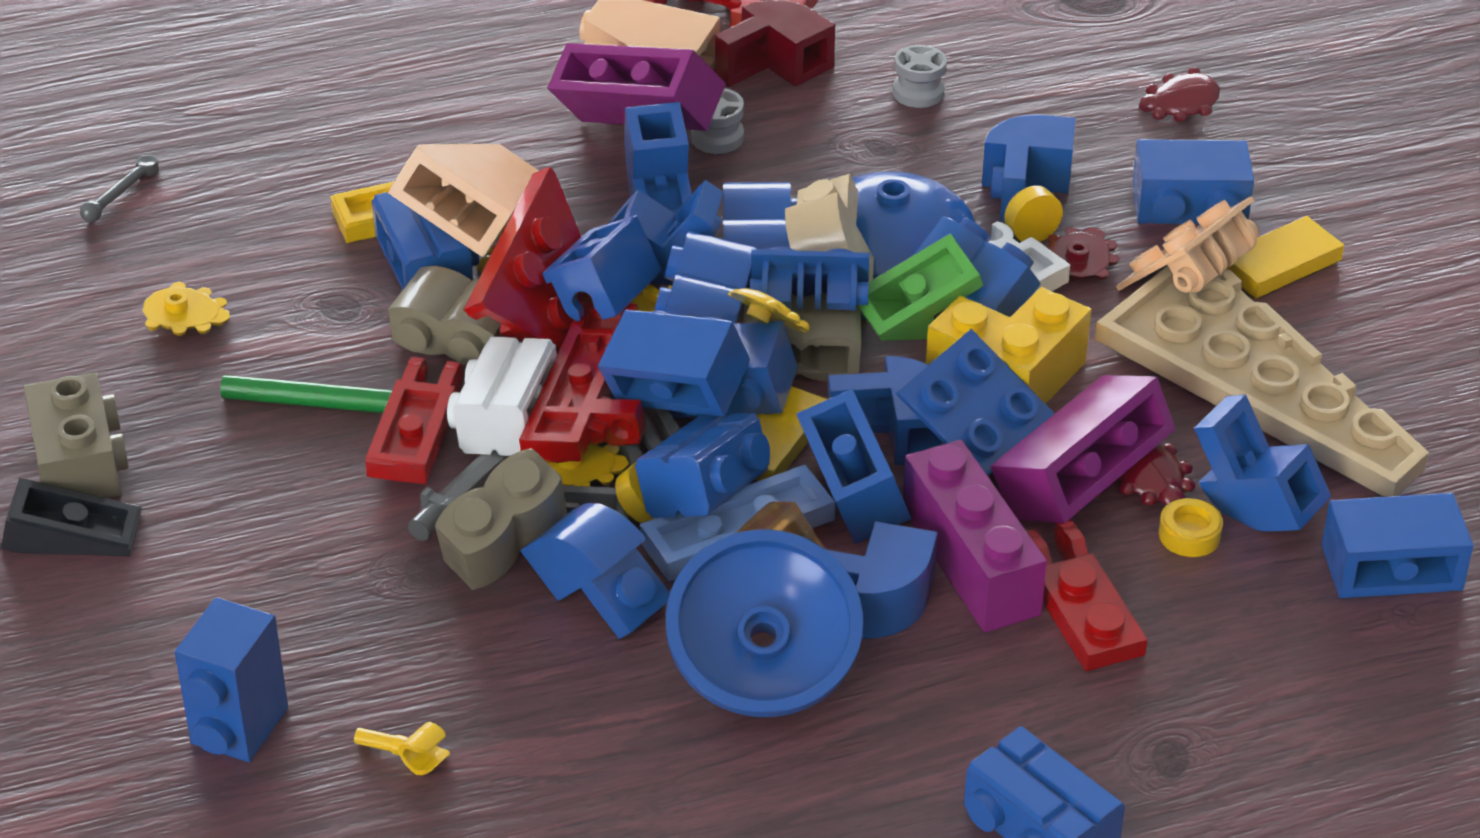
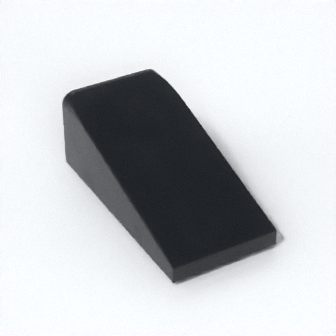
(68, 522)

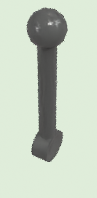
(145, 166)

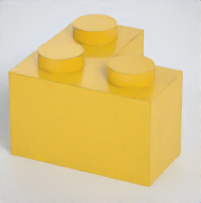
(1039, 342)

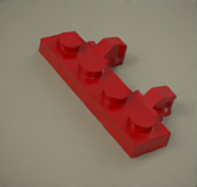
(576, 400)

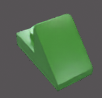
(917, 289)

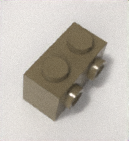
(73, 435)

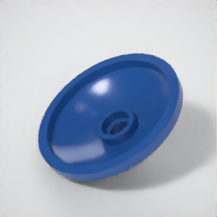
(900, 212)
(773, 587)

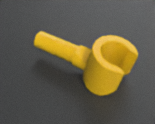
(417, 752)

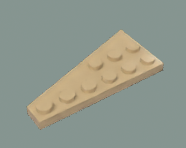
(1230, 346)

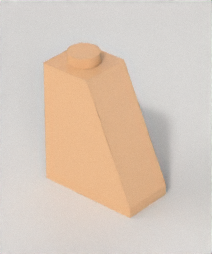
(650, 25)
(464, 189)

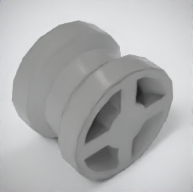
(919, 76)
(725, 129)

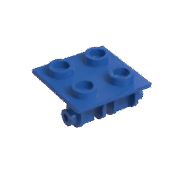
(805, 273)
(975, 399)

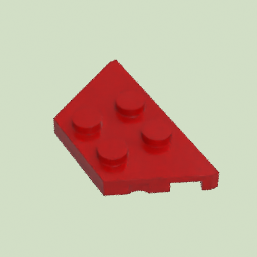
(513, 281)

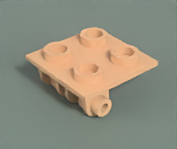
(1202, 251)

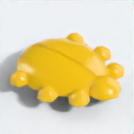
(764, 307)
(184, 309)
(597, 465)

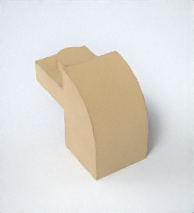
(827, 218)

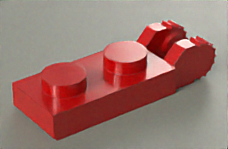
(413, 424)
(1087, 603)

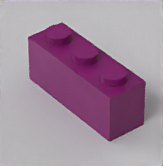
(605, 79)
(1083, 448)
(978, 536)

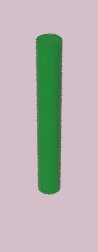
(304, 393)

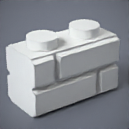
(500, 394)

